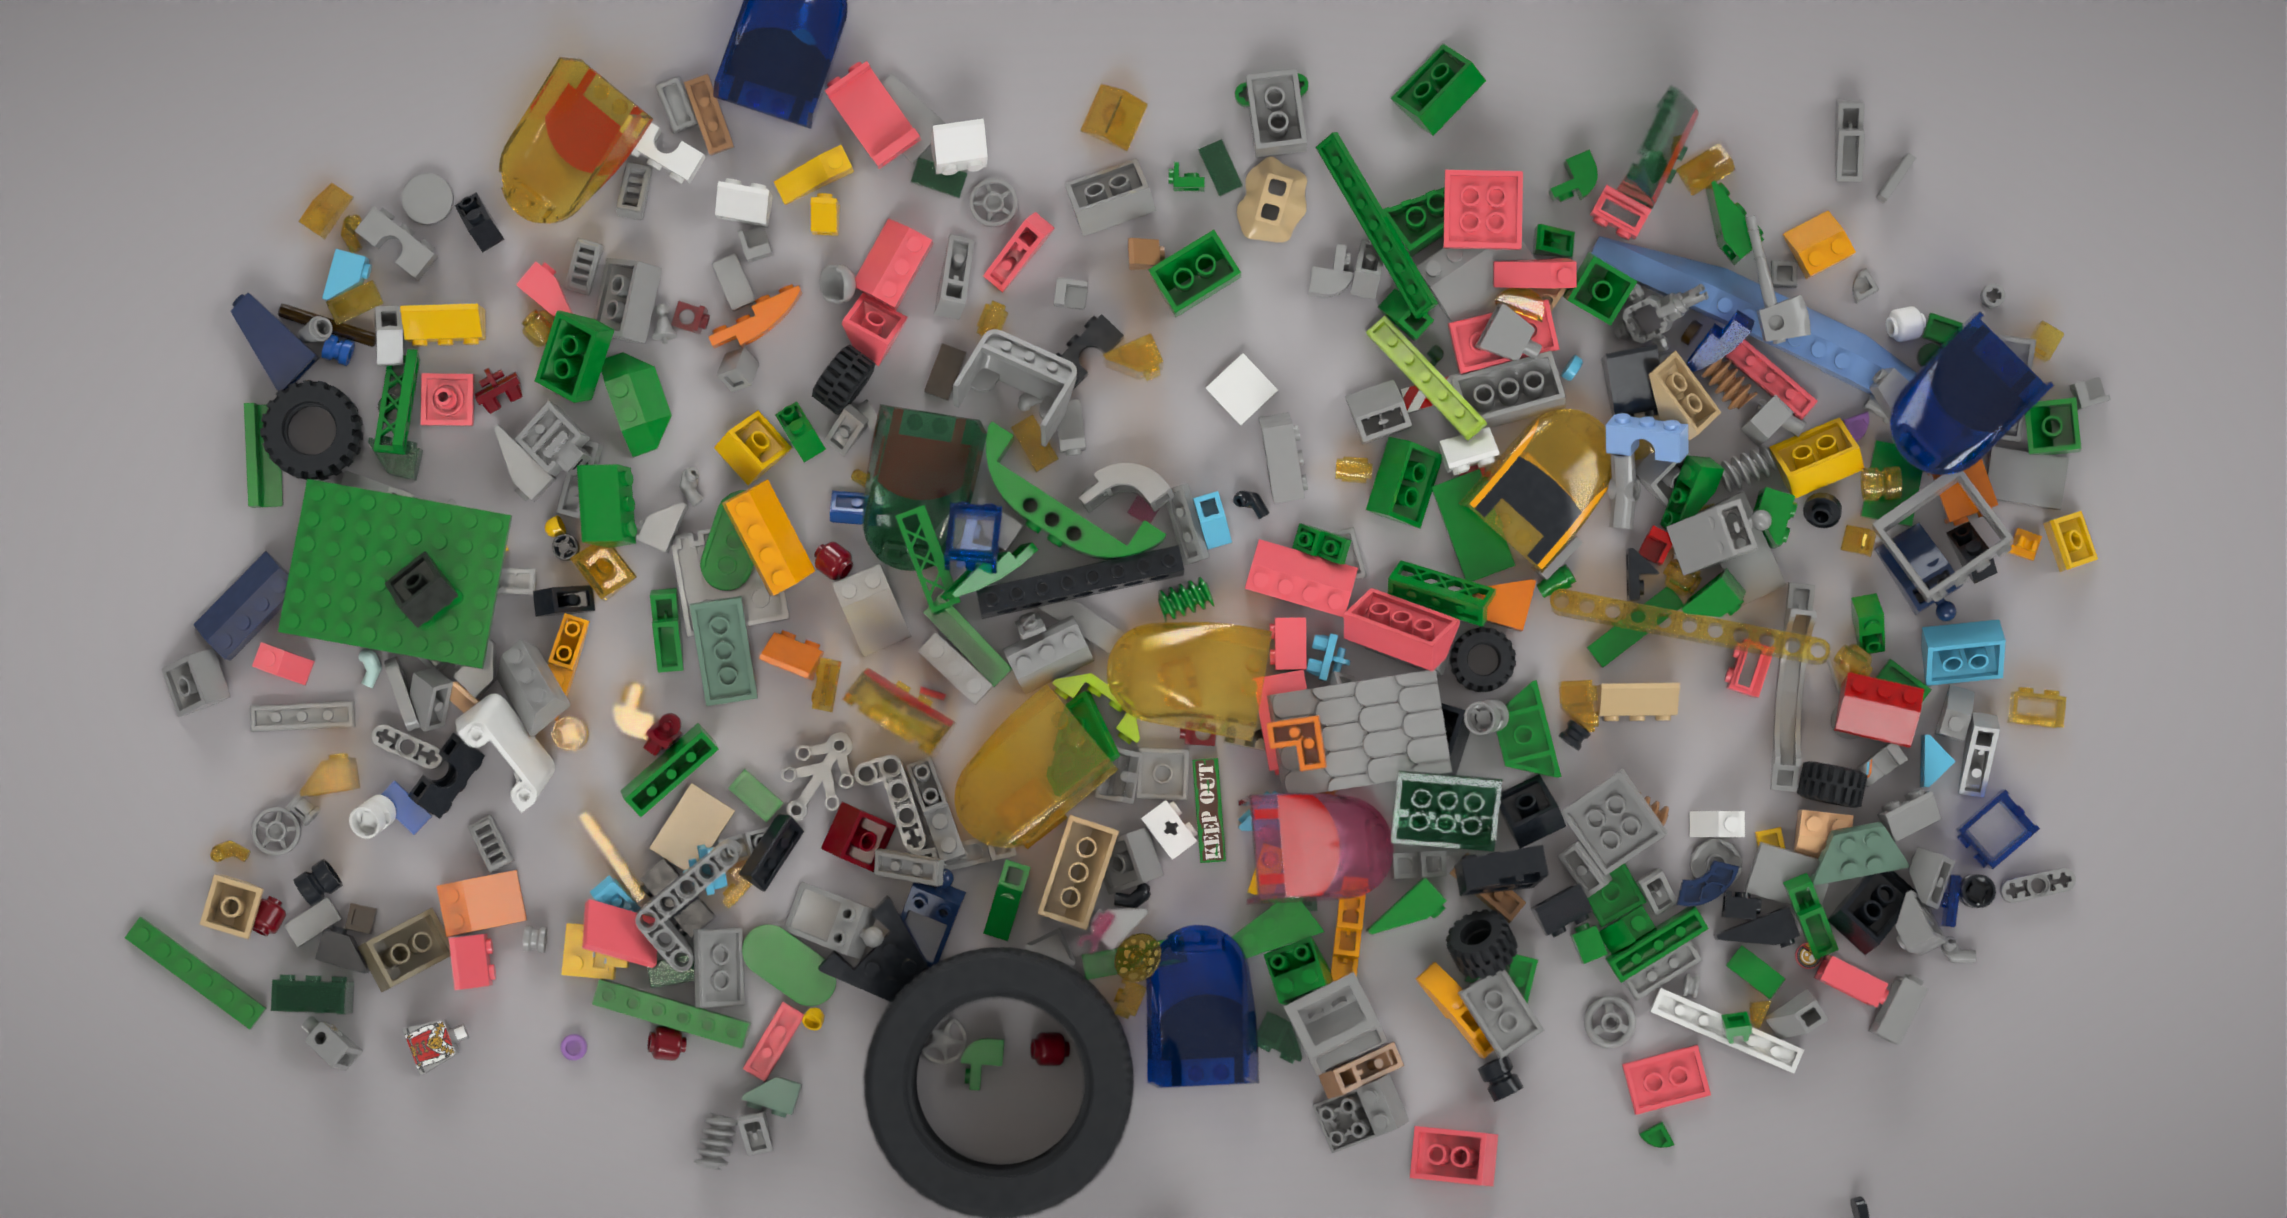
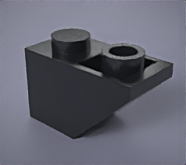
(479, 222)
(1967, 547)

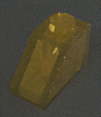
(326, 210)

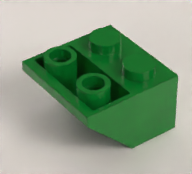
(1781, 508)
(1297, 970)

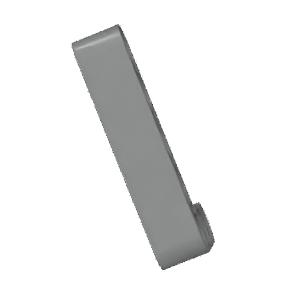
(682, 897)

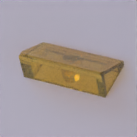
(1705, 168)
(355, 302)

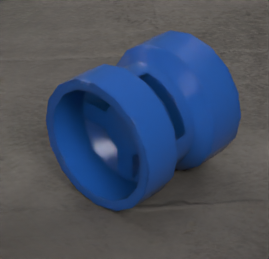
(339, 350)

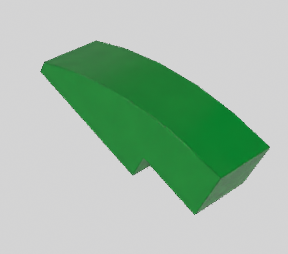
(667, 630)
(1810, 916)

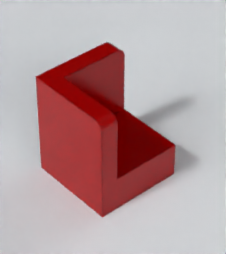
(1656, 545)

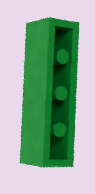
(669, 770)

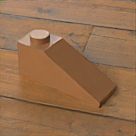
(1361, 1070)

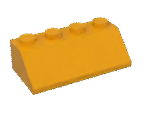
(769, 537)

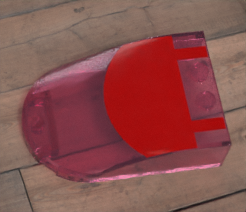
(1317, 847)

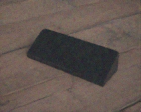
(771, 851)

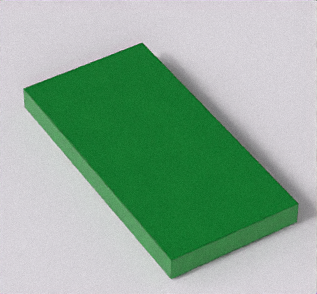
(1475, 543)

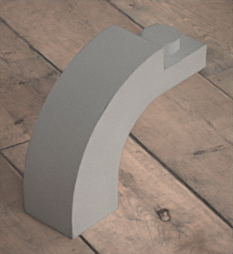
(1127, 478)

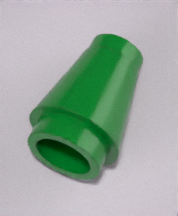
(1560, 579)

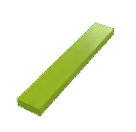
(1426, 378)

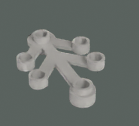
(821, 772)

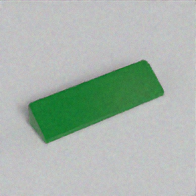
(1657, 943)

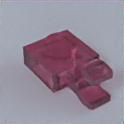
(1101, 925)

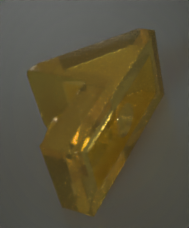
(733, 892)

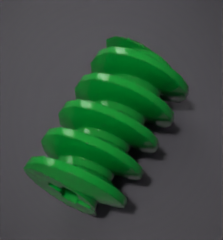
(1184, 598)

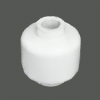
(1905, 324)

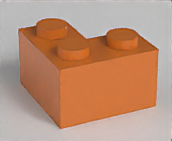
(1305, 734)

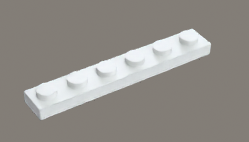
(1710, 1024)

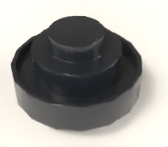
(1822, 510)

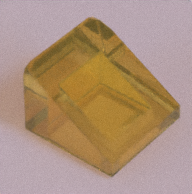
(1858, 540)
(1758, 1011)

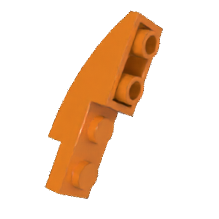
(768, 314)

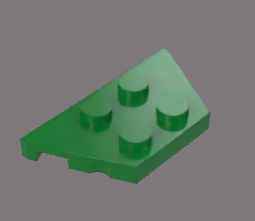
(1527, 737)

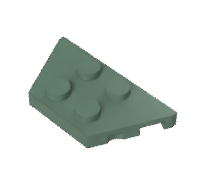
(1858, 853)

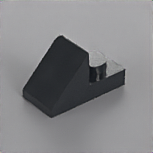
(1636, 566)

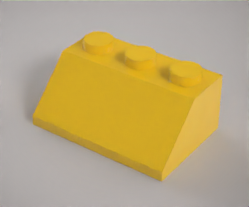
(443, 324)
(1817, 457)

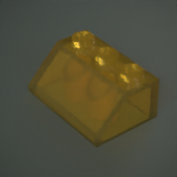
(1136, 359)

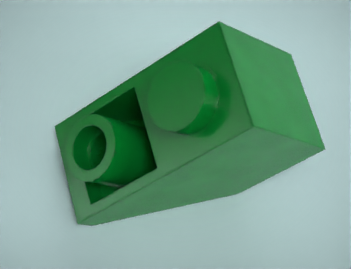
(1398, 312)
(800, 431)
(1868, 623)

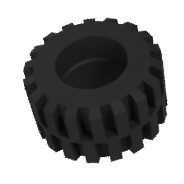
(843, 379)
(1489, 637)
(1832, 784)
(1481, 944)

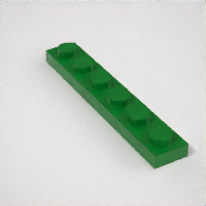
(195, 973)

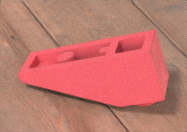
(1018, 251)
(1535, 273)
(544, 288)

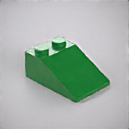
(1413, 906)

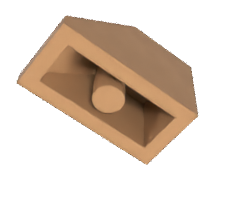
(1144, 253)

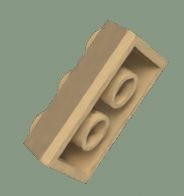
(1638, 701)

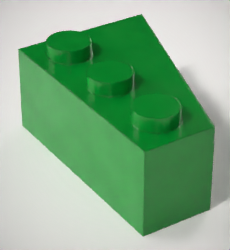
(1276, 928)

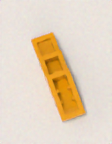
(1347, 937)

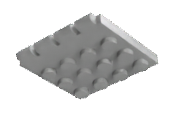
(693, 588)

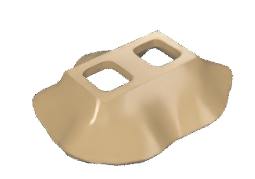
(1291, 205)

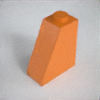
(1510, 604)

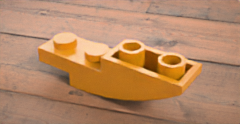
(567, 650)
(1444, 993)

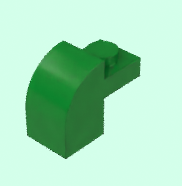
(1583, 177)
(981, 1052)

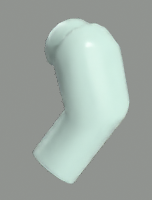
(372, 665)

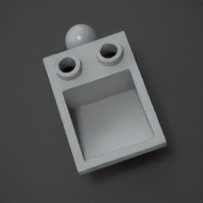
(1711, 538)
(833, 921)

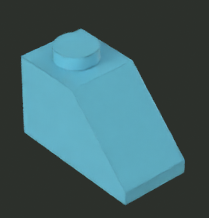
(346, 273)

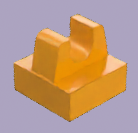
(2025, 544)

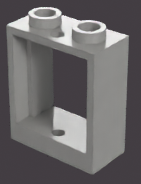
(1899, 1008)

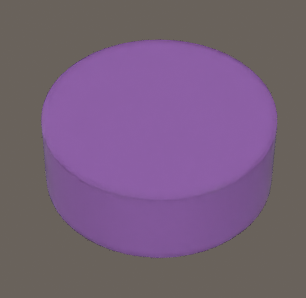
(574, 1047)

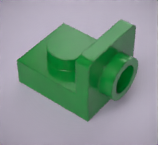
(1189, 182)

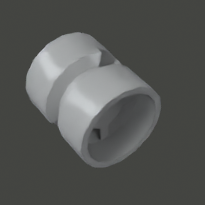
(1486, 716)

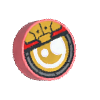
(1805, 958)

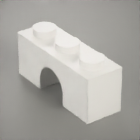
(682, 162)

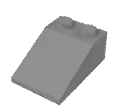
(1276, 113)
(871, 610)

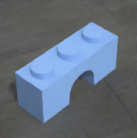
(1667, 437)

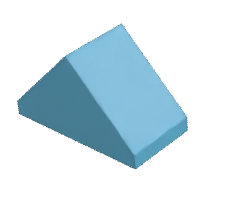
(1933, 761)

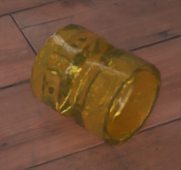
(1881, 483)
(570, 733)

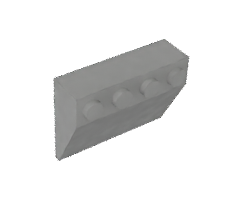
(1464, 279)

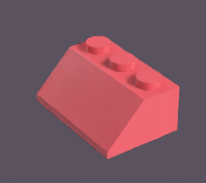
(893, 263)

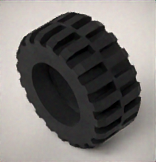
(289, 403)

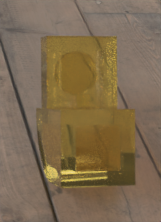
(628, 718)

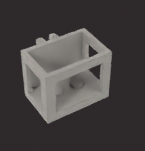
(1335, 1023)

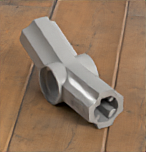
(1623, 490)

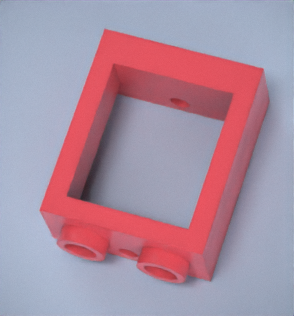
(1852, 981)

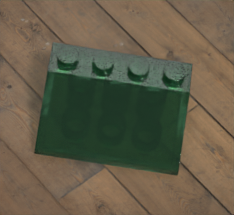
(1446, 811)

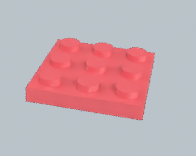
(1483, 209)

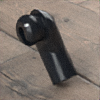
(1134, 899)

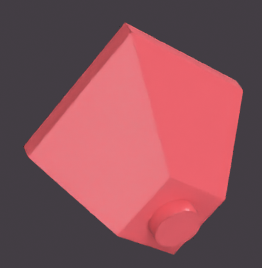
(873, 327)

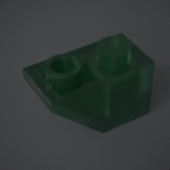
(397, 464)
(1279, 1035)

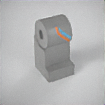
(1882, 763)

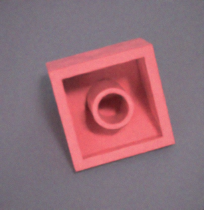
(472, 961)

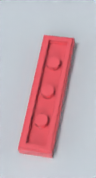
(1771, 378)

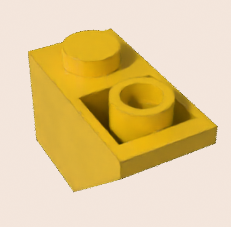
(825, 215)

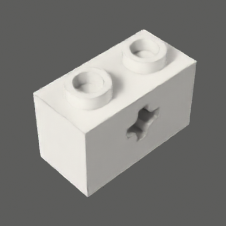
(1156, 820)

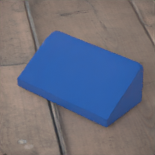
(846, 507)

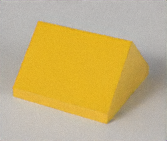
(2070, 541)

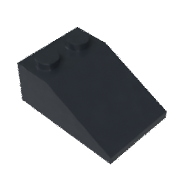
(1871, 910)

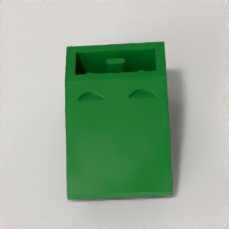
(1729, 223)

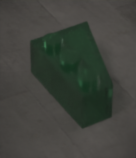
(312, 994)

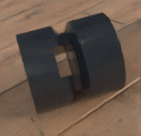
(315, 884)
(1977, 891)
(1500, 1078)

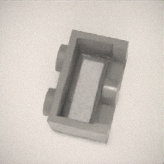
(1123, 783)

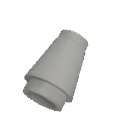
(315, 330)

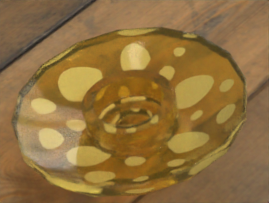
(1130, 954)

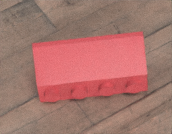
(1301, 578)
(1400, 629)

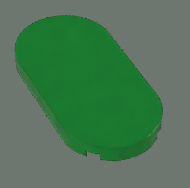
(724, 558)
(787, 965)

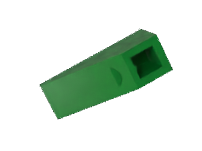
(1693, 489)
(1006, 900)

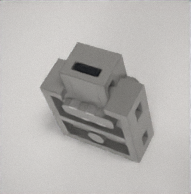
(555, 441)

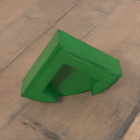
(1657, 1136)

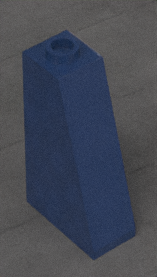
(275, 345)

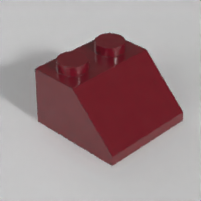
(857, 835)

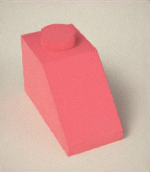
(283, 663)

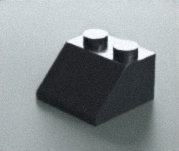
(1530, 811)
(1562, 910)

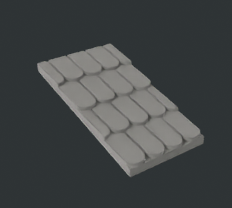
(1367, 731)

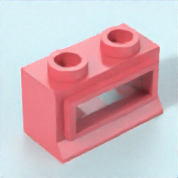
(1620, 213)
(1748, 672)

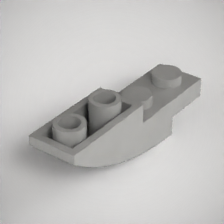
(936, 810)

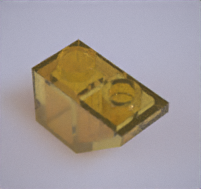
(1577, 702)

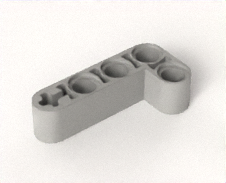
(897, 805)

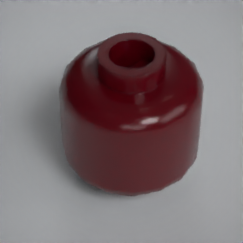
(833, 560)
(269, 916)
(666, 1043)
(1049, 1049)

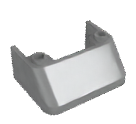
(1022, 367)

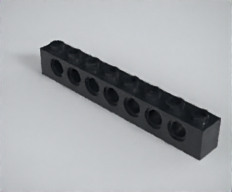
(1080, 582)

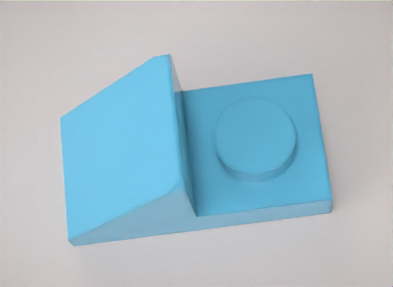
(614, 894)

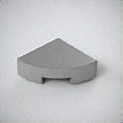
(1863, 286)

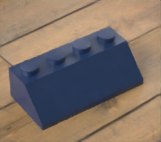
(244, 607)

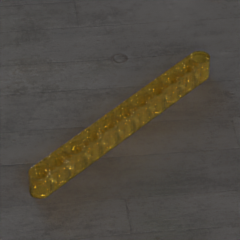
(1700, 635)

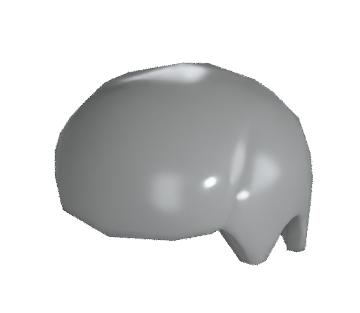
(837, 283)

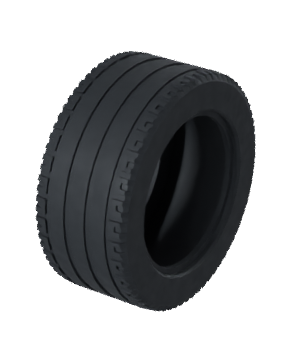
(977, 1186)

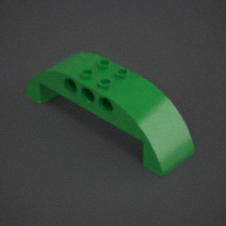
(1018, 491)

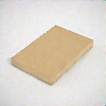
(694, 822)

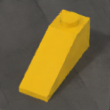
(814, 174)

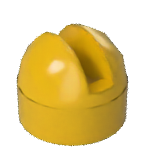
(555, 526)
(813, 1019)

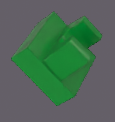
(1736, 1025)

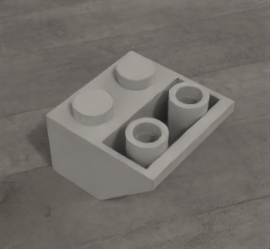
(1378, 411)
(1910, 815)

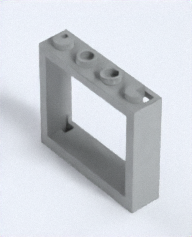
(1920, 499)

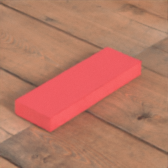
(774, 1041)

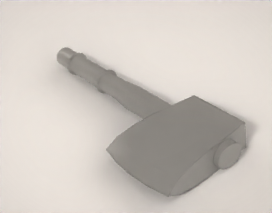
(1779, 319)

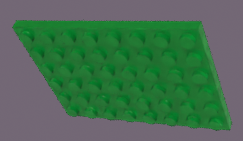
(363, 537)

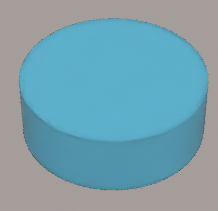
(1572, 368)

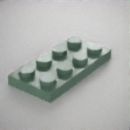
(723, 651)

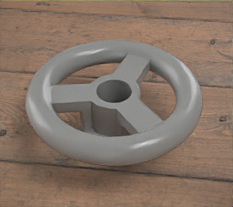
(1628, 1030)

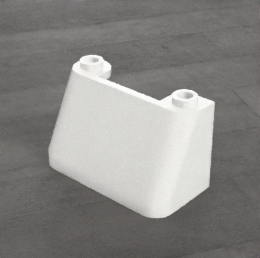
(498, 722)

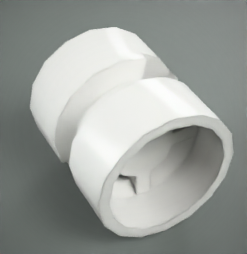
(372, 816)

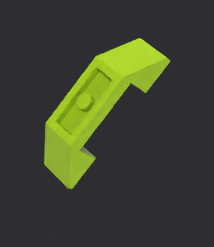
(1072, 685)

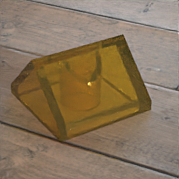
(1114, 116)
(603, 570)

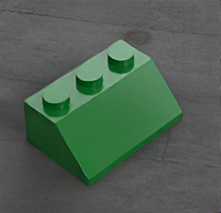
(1438, 89)
(1195, 273)
(574, 356)
(1404, 482)
(606, 505)

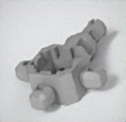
(1667, 308)

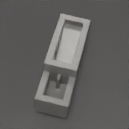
(1849, 140)

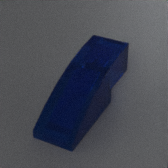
(1720, 341)

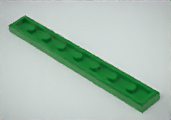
(1376, 225)

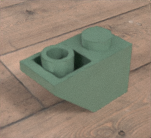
(776, 1094)

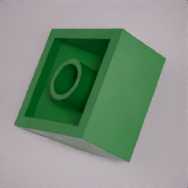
(1600, 289)
(2053, 427)
(1717, 597)

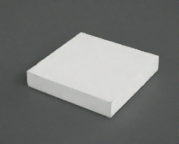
(1241, 389)

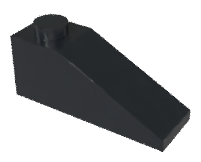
(1768, 929)

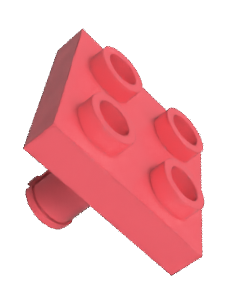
(447, 399)

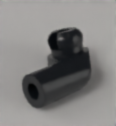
(1251, 500)

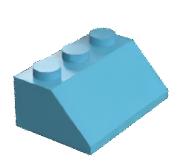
(1963, 652)

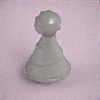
(663, 330)

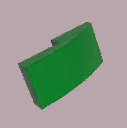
(1321, 543)
(1755, 972)

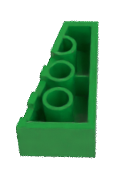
(1419, 220)

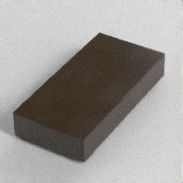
(945, 372)

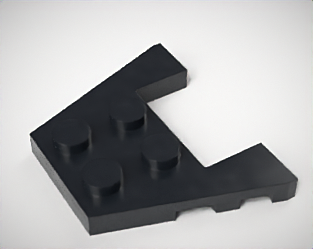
(885, 967)

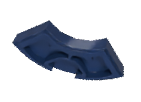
(1708, 886)

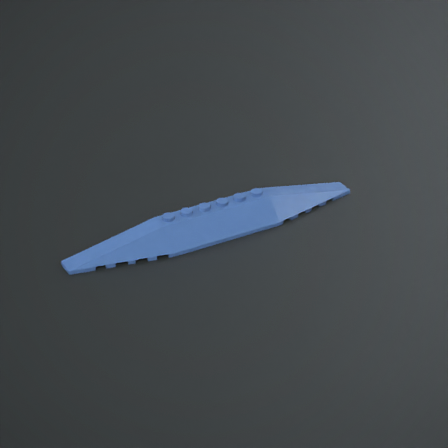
(1830, 347)

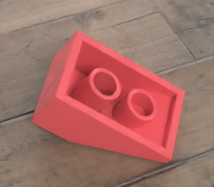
(1454, 1156)

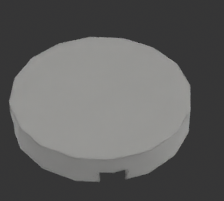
(427, 199)
(1716, 850)

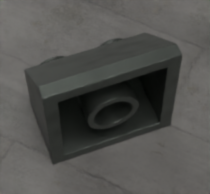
(421, 589)

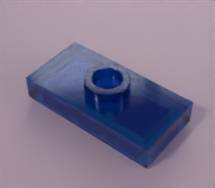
(1950, 901)

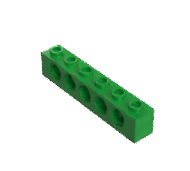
(671, 1013)

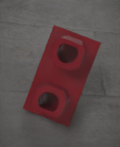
(508, 384)
(663, 733)

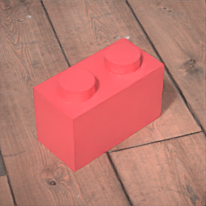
(1290, 644)

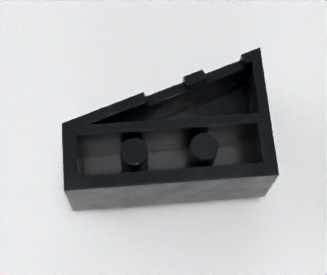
(1501, 871)

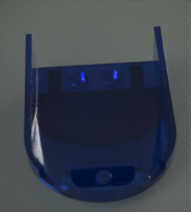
(781, 57)
(1962, 401)
(1201, 1012)

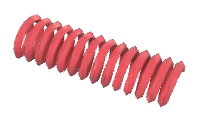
(932, 693)

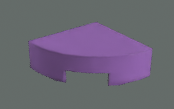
(1857, 425)

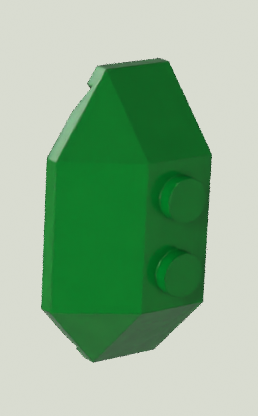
(637, 401)

